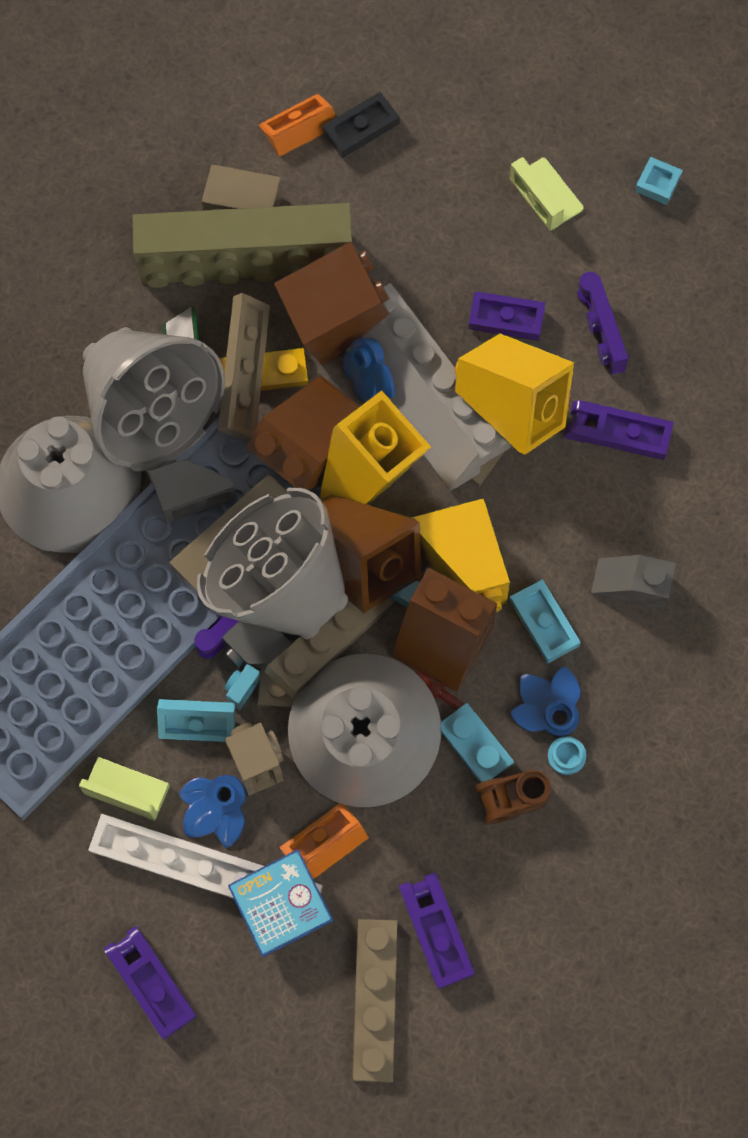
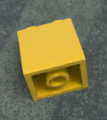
(516, 389)
(370, 451)
(465, 549)

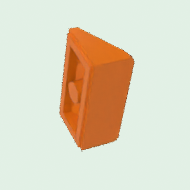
(298, 124)
(327, 839)

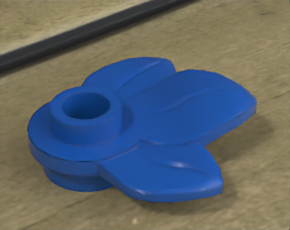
(367, 370)
(545, 699)
(210, 812)

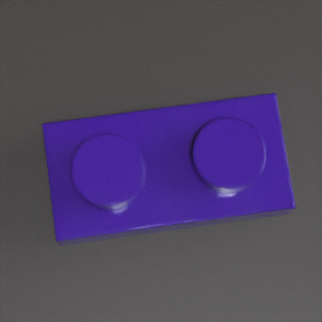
(506, 315)

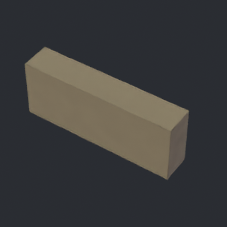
(192, 560)

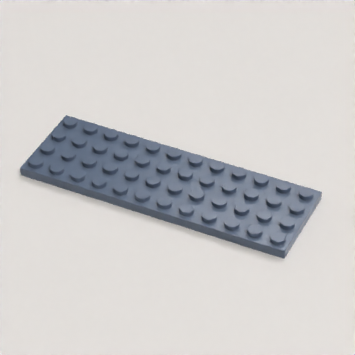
(106, 632)

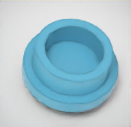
(567, 755)

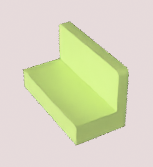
(545, 191)
(125, 788)

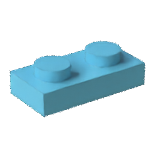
(544, 621)
(195, 720)
(475, 744)

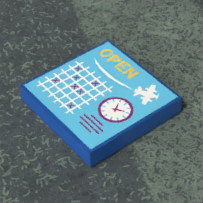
(280, 903)

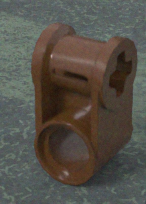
(511, 797)

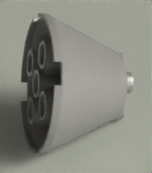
(150, 395)
(61, 486)
(276, 566)
(401, 739)

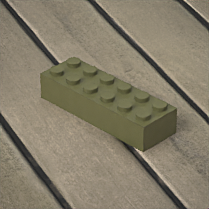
(236, 242)

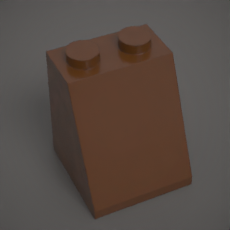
(334, 301)
(299, 432)
(374, 550)
(444, 629)

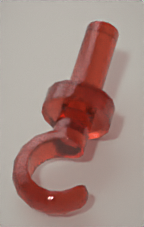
(438, 691)

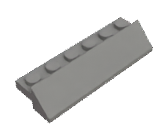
(428, 398)

